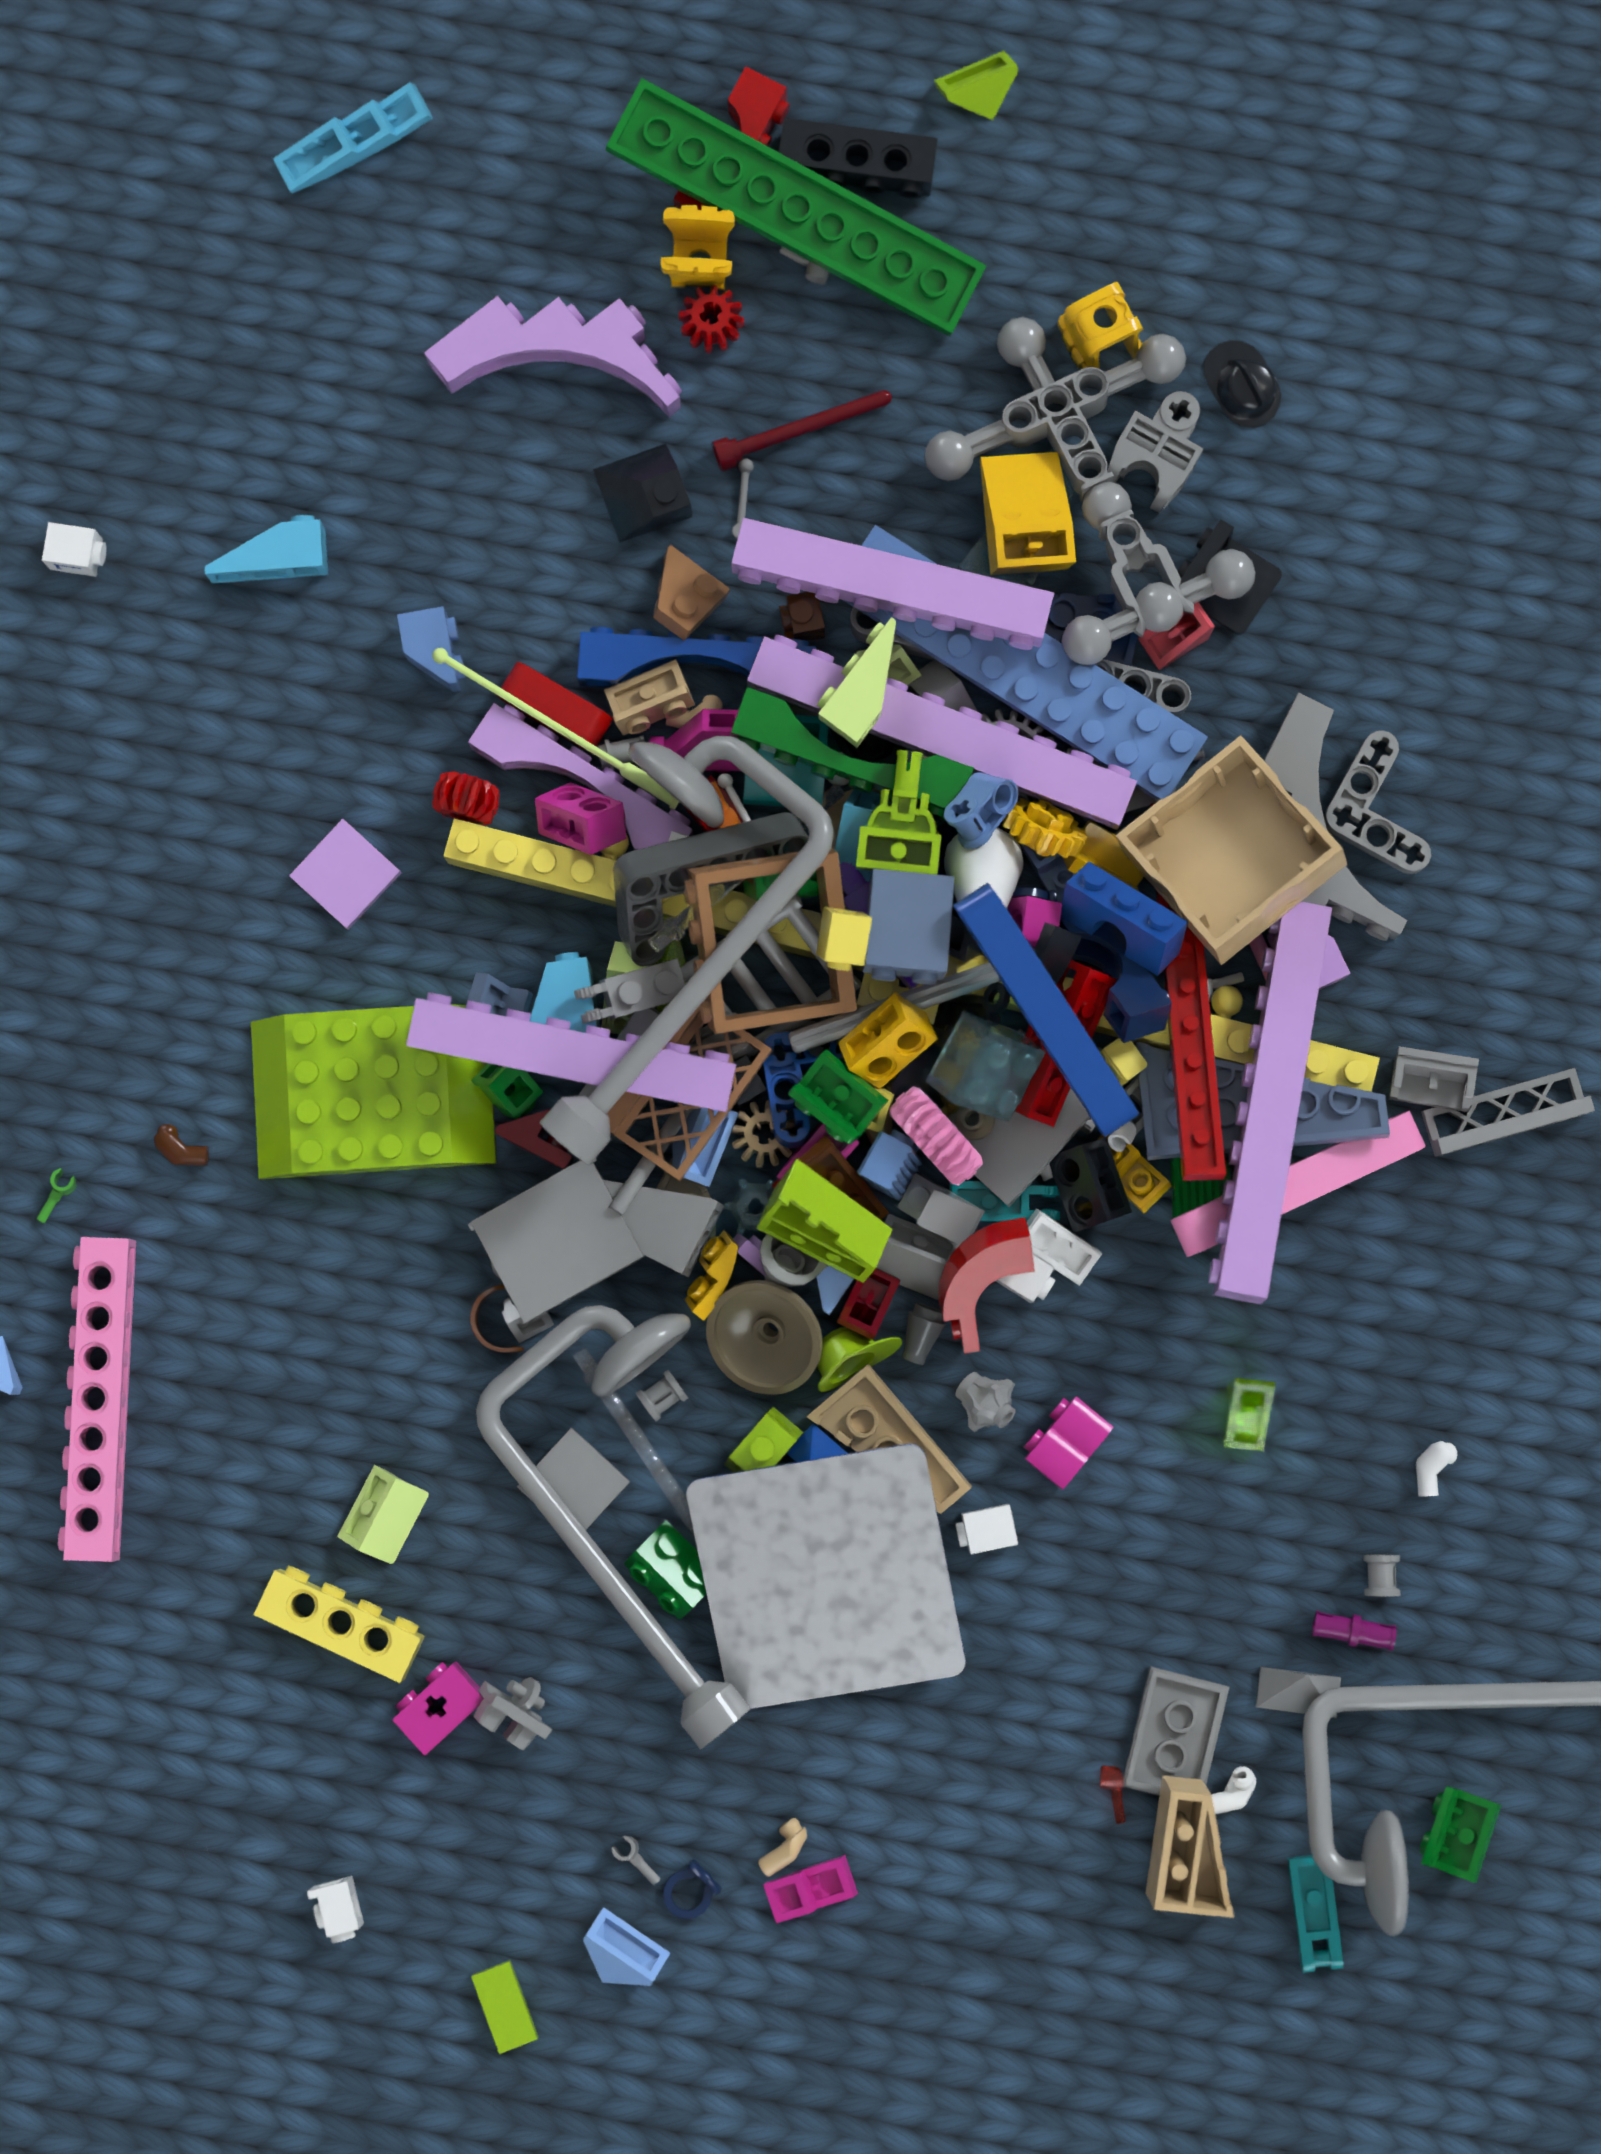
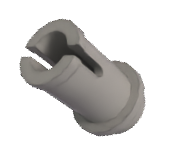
(618, 750)

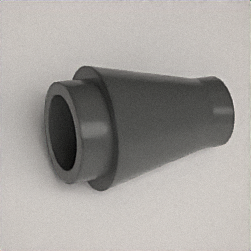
(922, 1331)

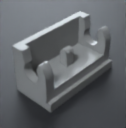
(1433, 1079)

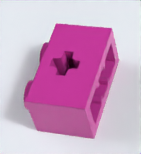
(428, 1728)

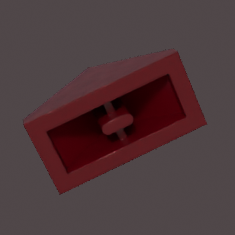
(868, 1303)

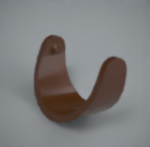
(474, 1316)

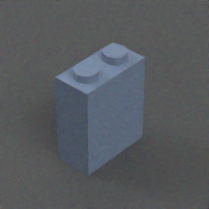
(909, 926)

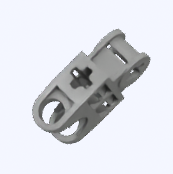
(1160, 447)

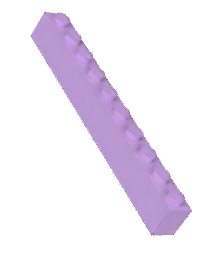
(960, 735)
(1271, 1104)

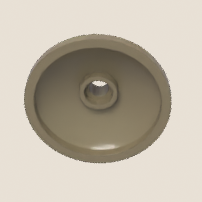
(752, 1351)

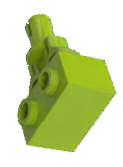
(901, 834)

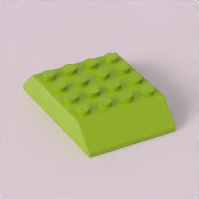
(354, 1099)

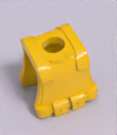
(698, 232)
(1086, 338)

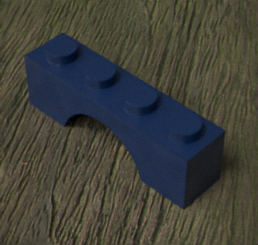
(1136, 1001)

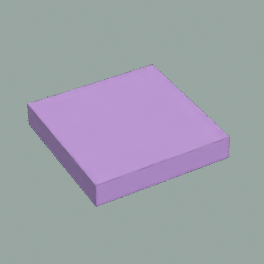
(345, 874)

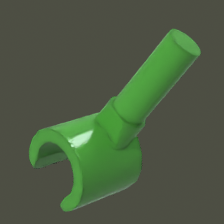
(56, 1194)

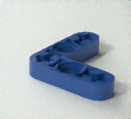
(790, 1071)

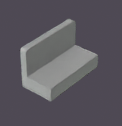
(915, 1256)

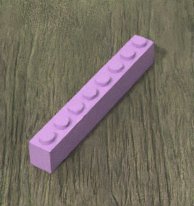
(891, 583)
(566, 1053)

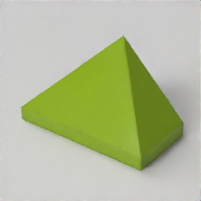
(980, 85)

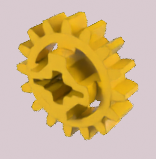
(1045, 828)

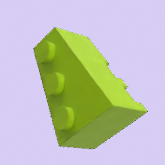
(824, 1223)

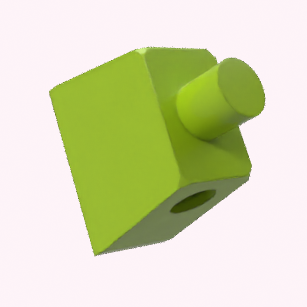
(765, 1443)

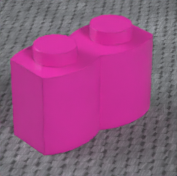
(1067, 1442)

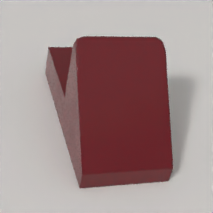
(527, 1134)

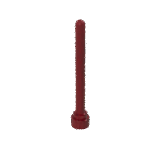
(731, 451)

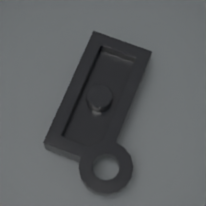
(981, 1006)

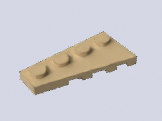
(871, 1417)

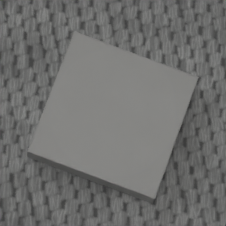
(581, 1477)

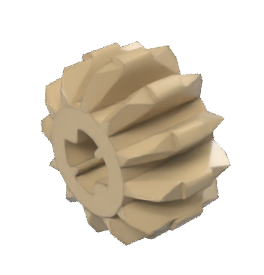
(752, 1141)

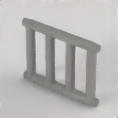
(782, 964)

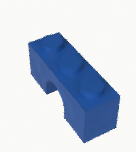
(1150, 930)

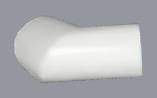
(1430, 1464)
(1236, 1792)

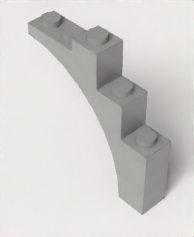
(1296, 761)

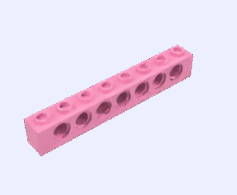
(111, 1419)

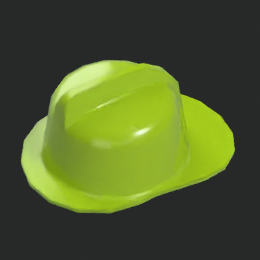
(848, 1353)

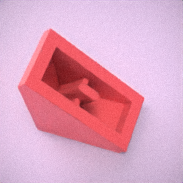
(1183, 637)

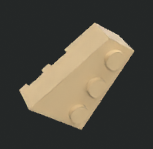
(1186, 1852)

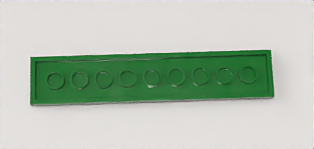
(795, 207)

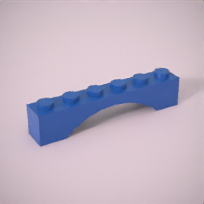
(614, 658)

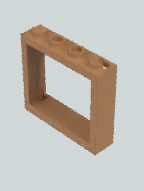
(702, 933)

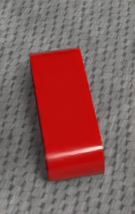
(557, 704)

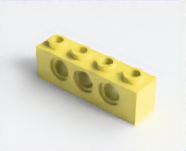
(279, 1608)

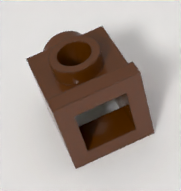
(802, 617)

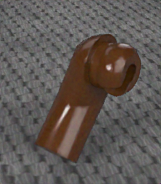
(175, 1150)

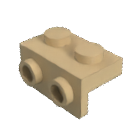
(649, 698)

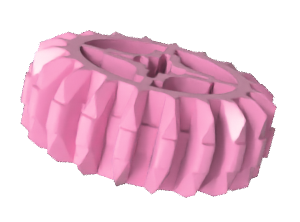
(936, 1135)

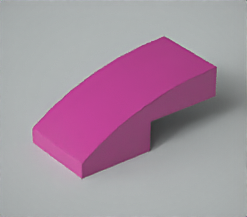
(810, 1889)

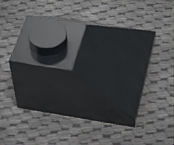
(643, 492)

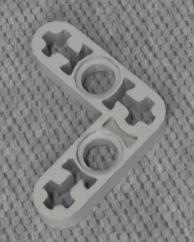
(1359, 803)

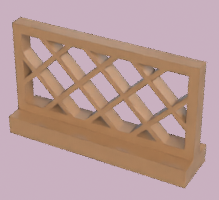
(631, 1105)

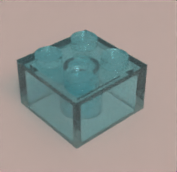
(985, 1066)

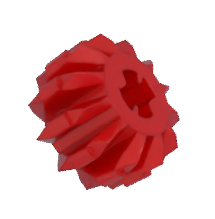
(720, 307)
(465, 798)

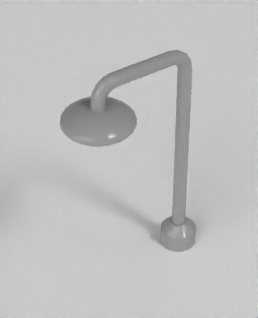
(583, 1121)
(708, 1705)
(1383, 1855)

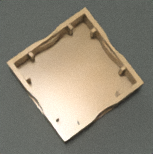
(1231, 850)

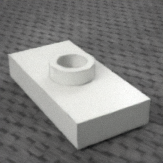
(1061, 1247)

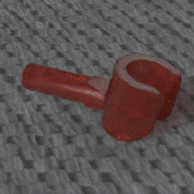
(1112, 1779)

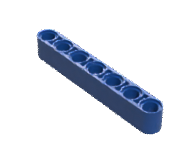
(1046, 1009)

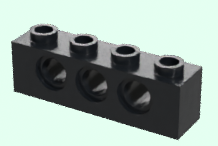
(876, 146)

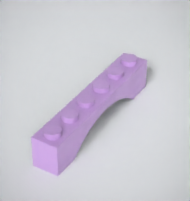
(516, 745)

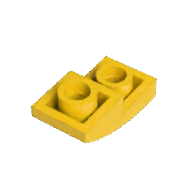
(1139, 1178)
(718, 1261)

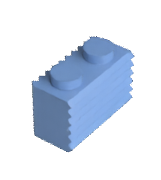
(890, 1164)

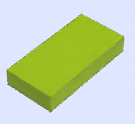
(504, 2006)

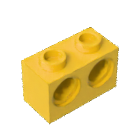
(887, 1040)

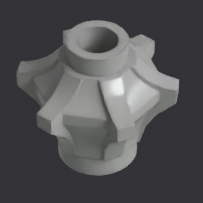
(986, 1401)

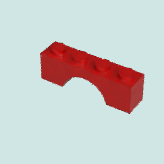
(755, 107)

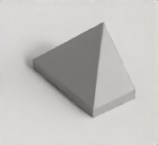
(1291, 1689)

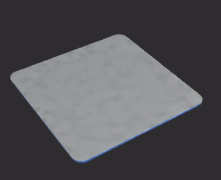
(827, 1576)

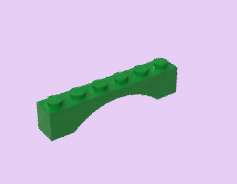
(772, 726)

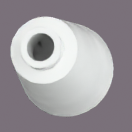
(994, 862)

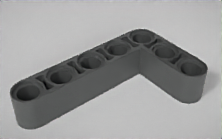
(660, 871)

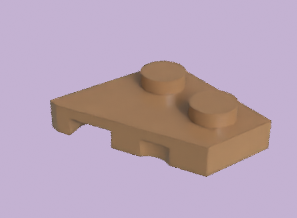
(686, 594)

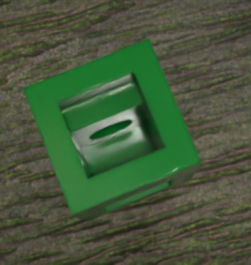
(521, 1090)

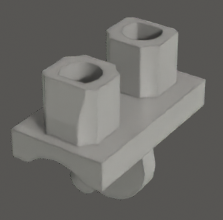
(525, 1722)

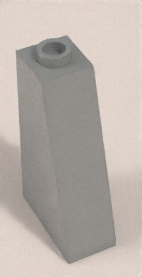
(670, 1224)

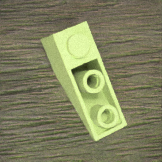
(860, 697)

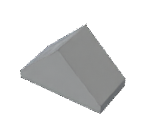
(943, 683)

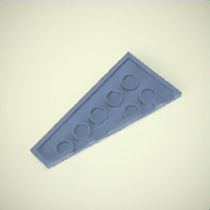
(1323, 1117)

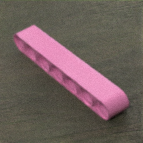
(1310, 1178)

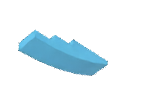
(353, 139)

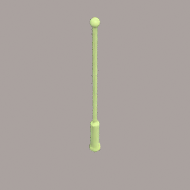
(627, 770)

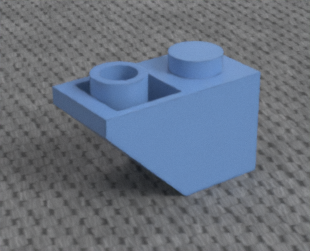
(422, 634)

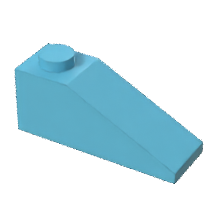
(280, 552)

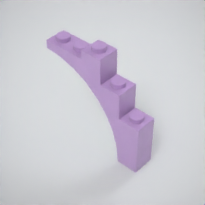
(555, 334)

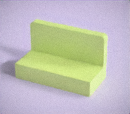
(383, 1515)

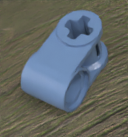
(981, 805)

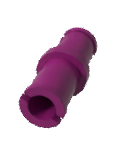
(1354, 1630)

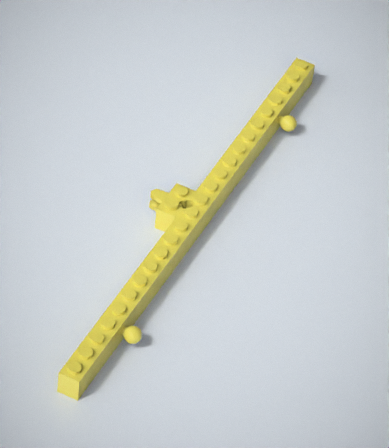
(593, 879)

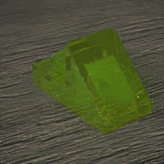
(1248, 1413)

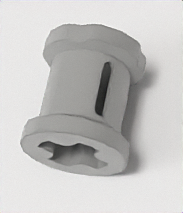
(661, 1395)
(1382, 1575)

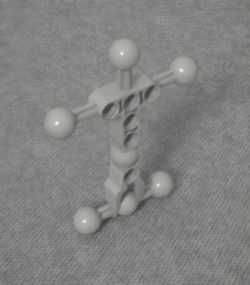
(1103, 502)

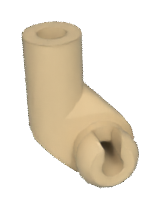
(787, 1851)

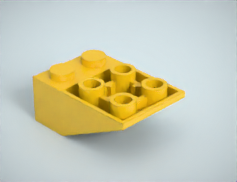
(1026, 514)

